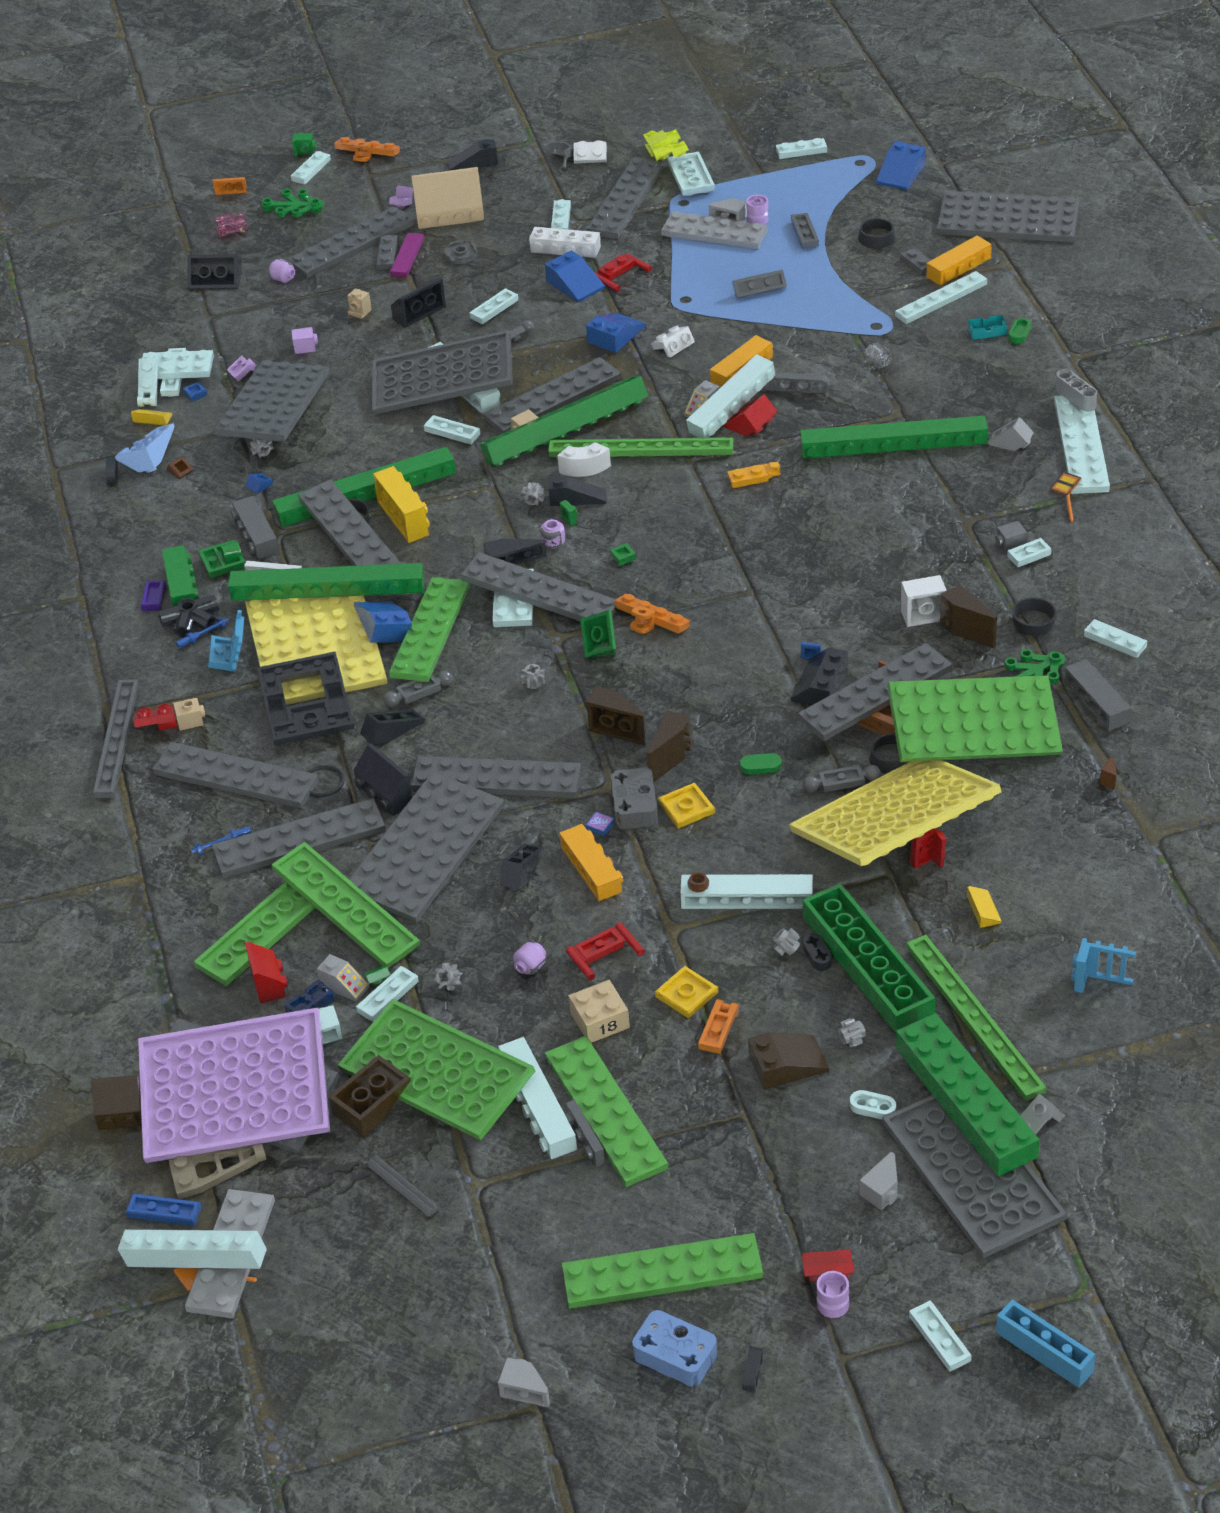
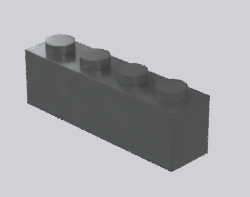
(254, 527)
(1097, 695)

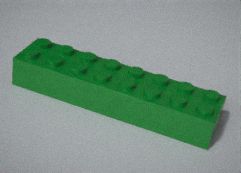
(868, 957)
(967, 1094)

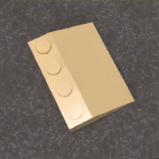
(448, 198)

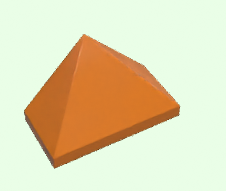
(229, 186)

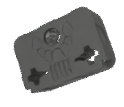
(634, 798)

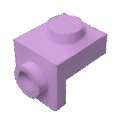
(403, 197)

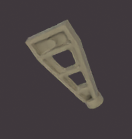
(186, 1178)

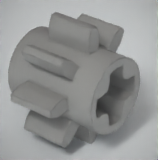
(261, 447)
(533, 493)
(533, 676)
(786, 941)
(453, 976)
(851, 1032)

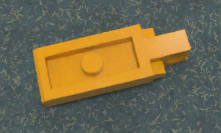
(753, 474)

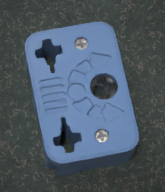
(675, 1348)

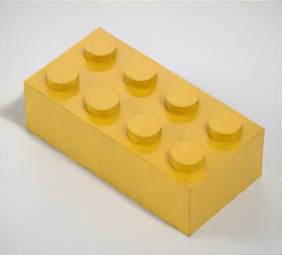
(401, 504)

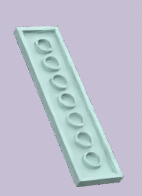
(1082, 446)

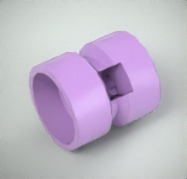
(757, 209)
(832, 1294)

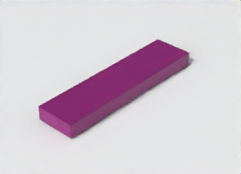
(407, 255)

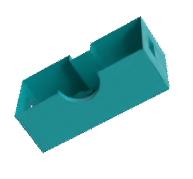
(985, 328)

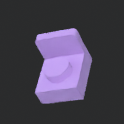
(241, 368)

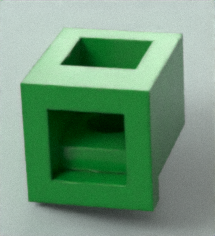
(303, 143)

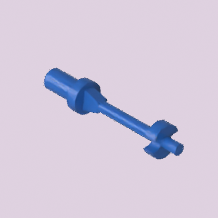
(192, 637)
(233, 834)

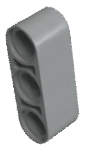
(1076, 390)

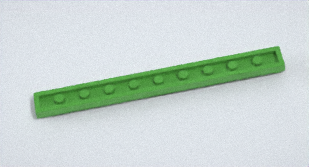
(652, 447)
(976, 1018)

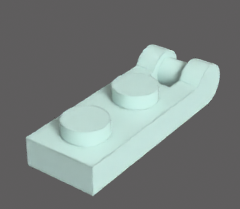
(147, 381)

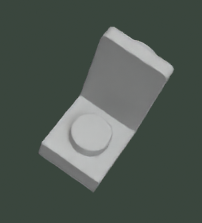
(1040, 1112)

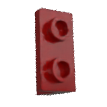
(928, 848)
(820, 1262)

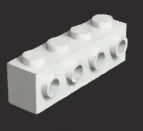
(562, 241)

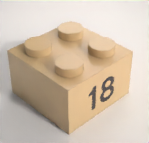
(599, 1011)

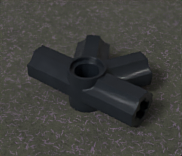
(190, 613)

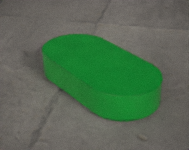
(1019, 330)
(760, 763)

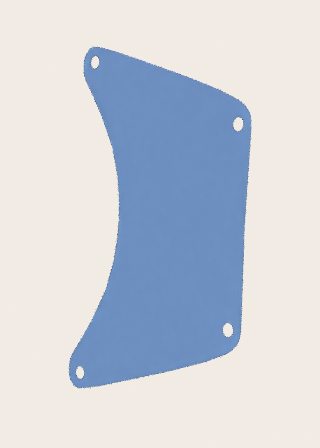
(813, 291)

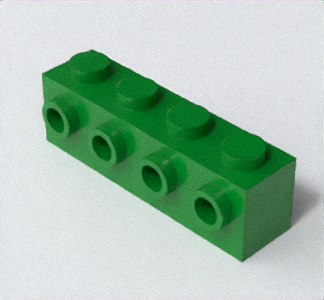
(179, 574)

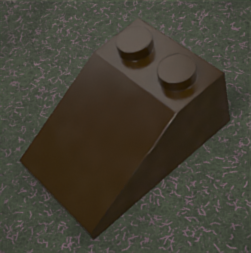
(967, 617)
(615, 716)
(670, 743)
(785, 1057)
(368, 1095)

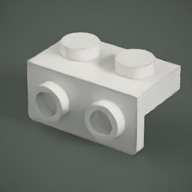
(590, 152)
(674, 341)

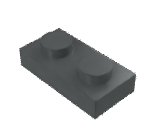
(915, 260)

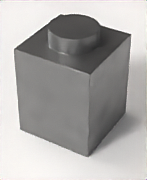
(1010, 536)

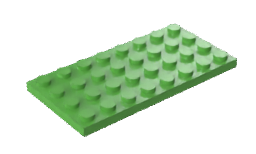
(974, 718)
(448, 1070)

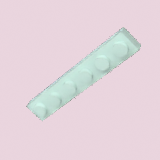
(941, 297)

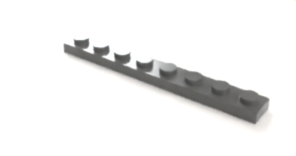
(116, 739)

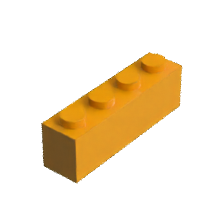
(958, 260)
(736, 360)
(591, 862)

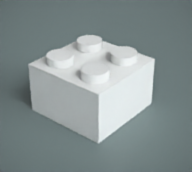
(921, 600)

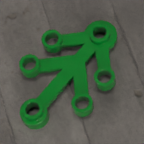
(314, 205)
(1052, 660)

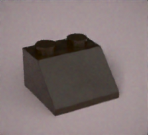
(117, 1102)

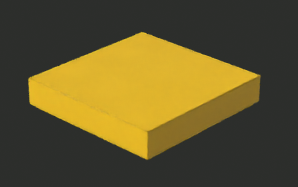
(686, 805)
(686, 992)

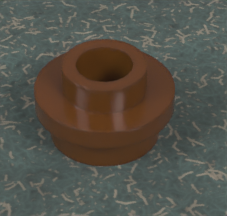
(698, 882)

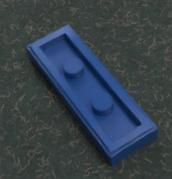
(163, 1209)

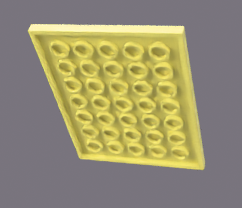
(313, 627)
(894, 809)

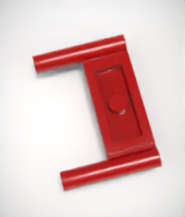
(617, 267)
(600, 946)

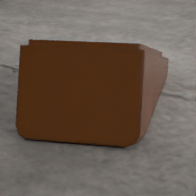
(179, 467)
(1108, 774)

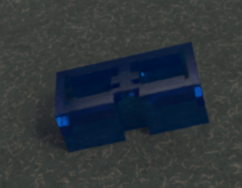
(315, 996)

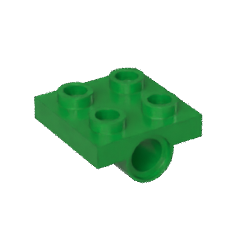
(222, 558)

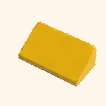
(151, 417)
(983, 907)

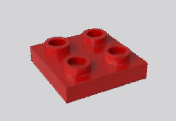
(163, 716)

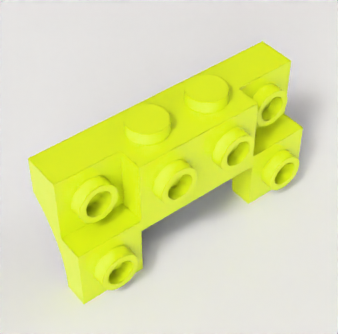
(663, 144)

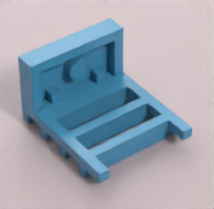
(225, 651)
(1088, 963)

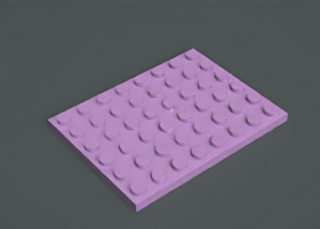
(232, 1085)

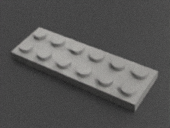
(714, 230)
(220, 1289)

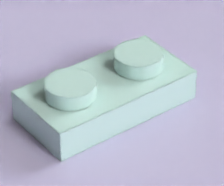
(1029, 552)

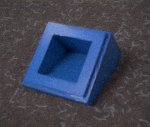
(258, 482)
(809, 650)

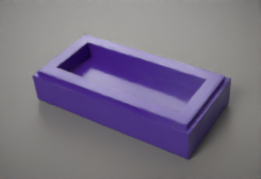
(153, 595)

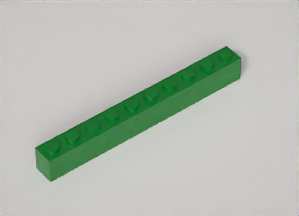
(563, 420)
(894, 436)
(361, 486)
(326, 582)

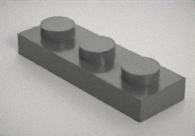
(804, 230)
(387, 252)
(759, 284)
(584, 1133)

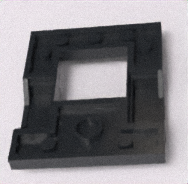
(307, 718)

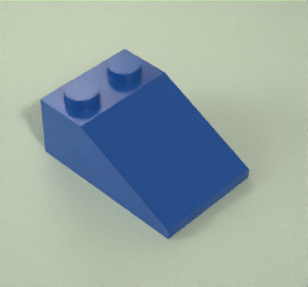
(902, 165)
(573, 276)
(612, 331)
(383, 621)

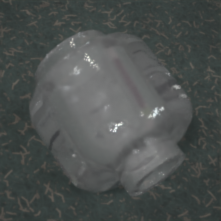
(878, 355)

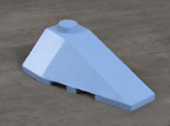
(148, 451)

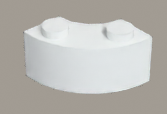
(584, 460)

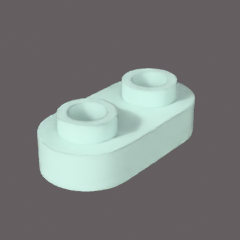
(874, 1104)

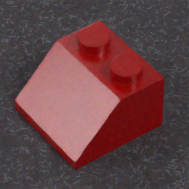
(752, 417)
(266, 973)

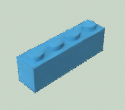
(1045, 1343)

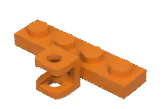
(364, 150)
(647, 615)

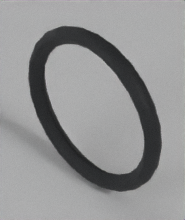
(334, 790)

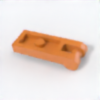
(718, 1026)

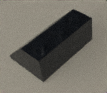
(213, 271)
(419, 303)
(821, 676)
(382, 780)

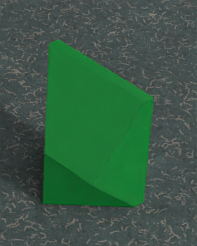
(598, 635)

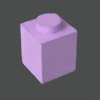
(304, 340)

